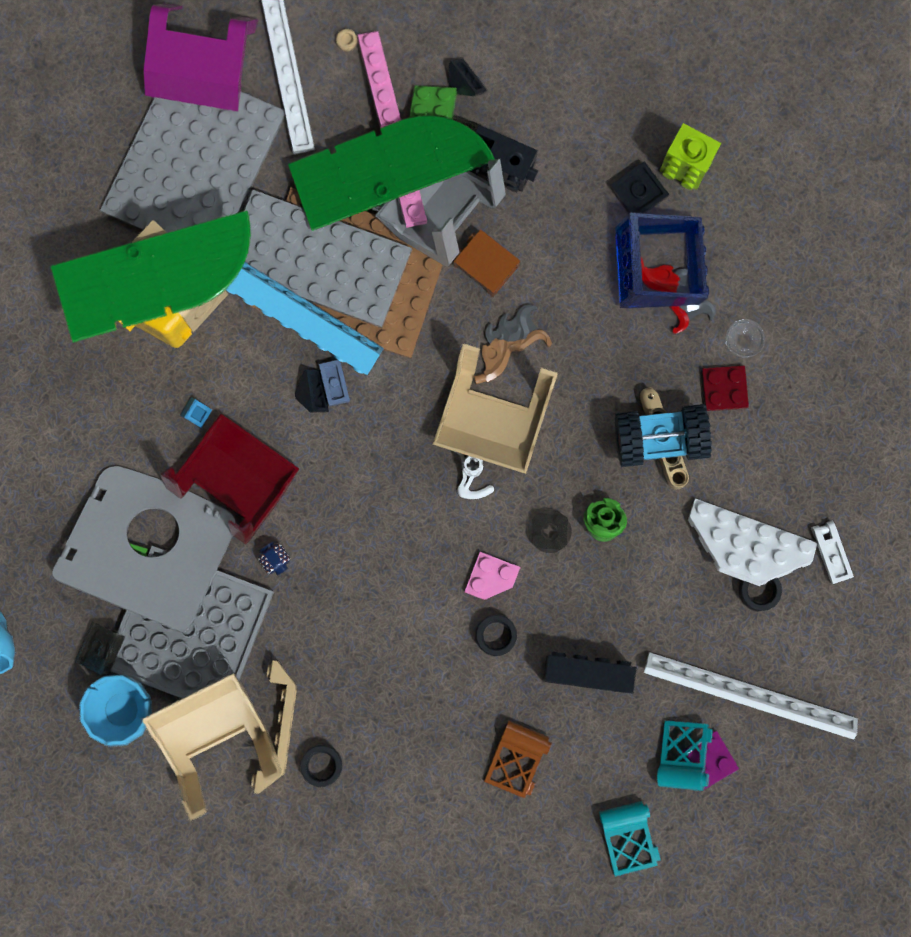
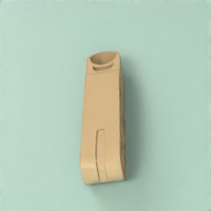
(655, 406)

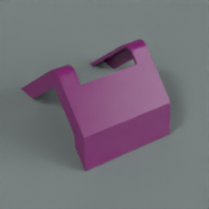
(195, 66)

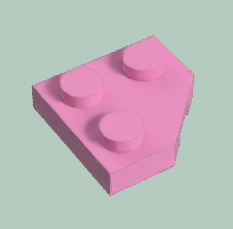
(491, 577)

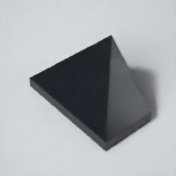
(464, 79)
(312, 392)

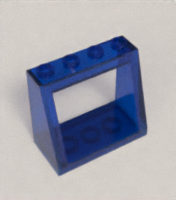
(629, 260)

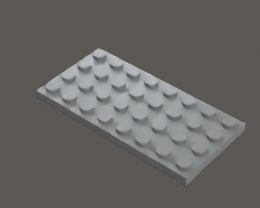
(325, 266)

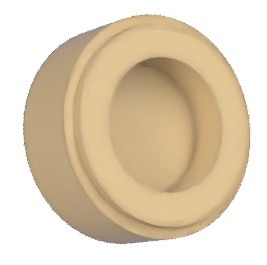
(346, 40)

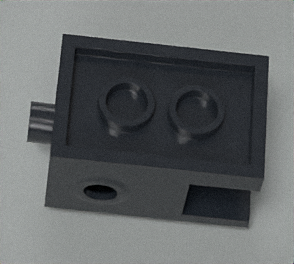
(515, 158)

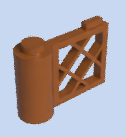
(524, 742)

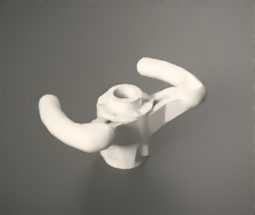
(471, 468)

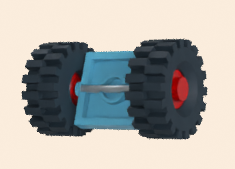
(663, 435)

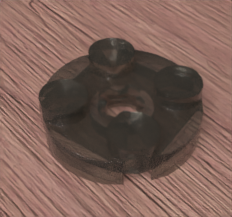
(540, 539)

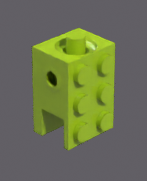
(689, 157)

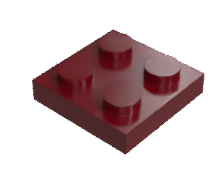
(725, 388)

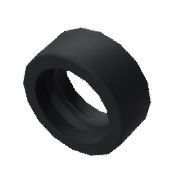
(777, 592)
(480, 635)
(304, 766)

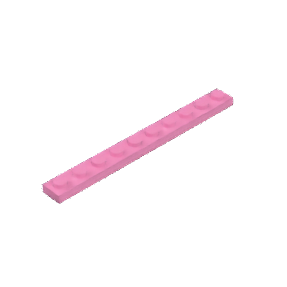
(387, 113)

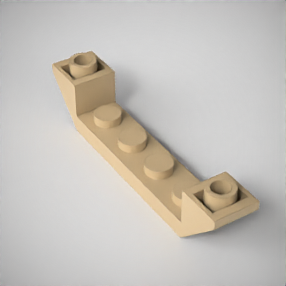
(279, 675)

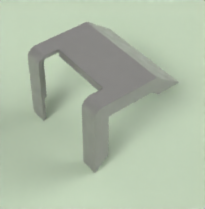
(445, 209)

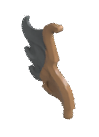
(509, 337)

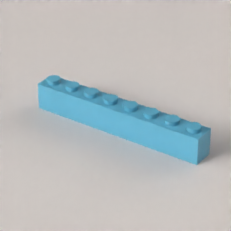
(305, 319)

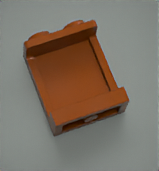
(486, 262)

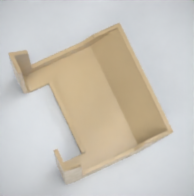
(491, 426)
(202, 723)

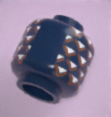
(274, 558)

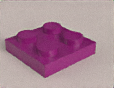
(718, 759)

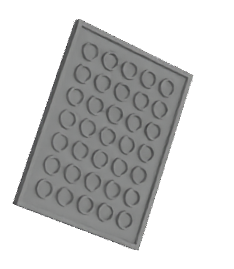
(192, 163)

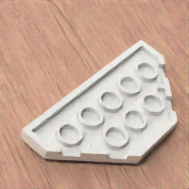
(747, 546)

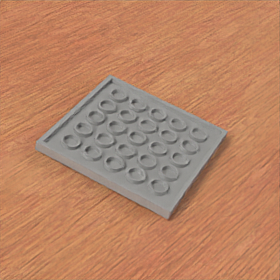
(204, 654)

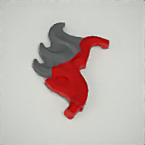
(664, 280)

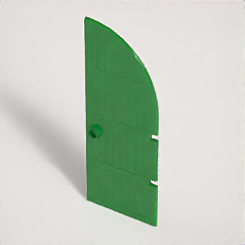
(385, 167)
(152, 274)

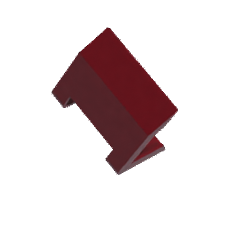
(235, 472)

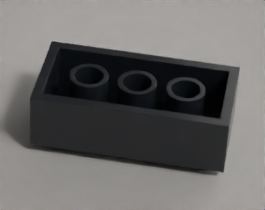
(590, 674)

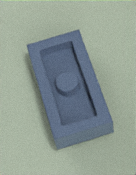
(334, 383)

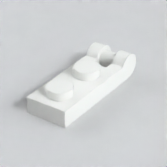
(832, 552)

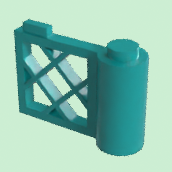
(684, 774)
(624, 820)

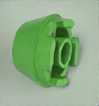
(605, 519)

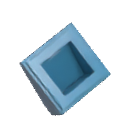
(196, 412)

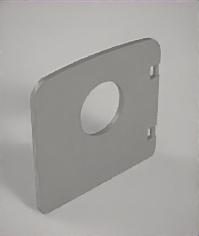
(157, 588)

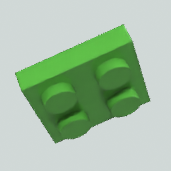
(433, 101)

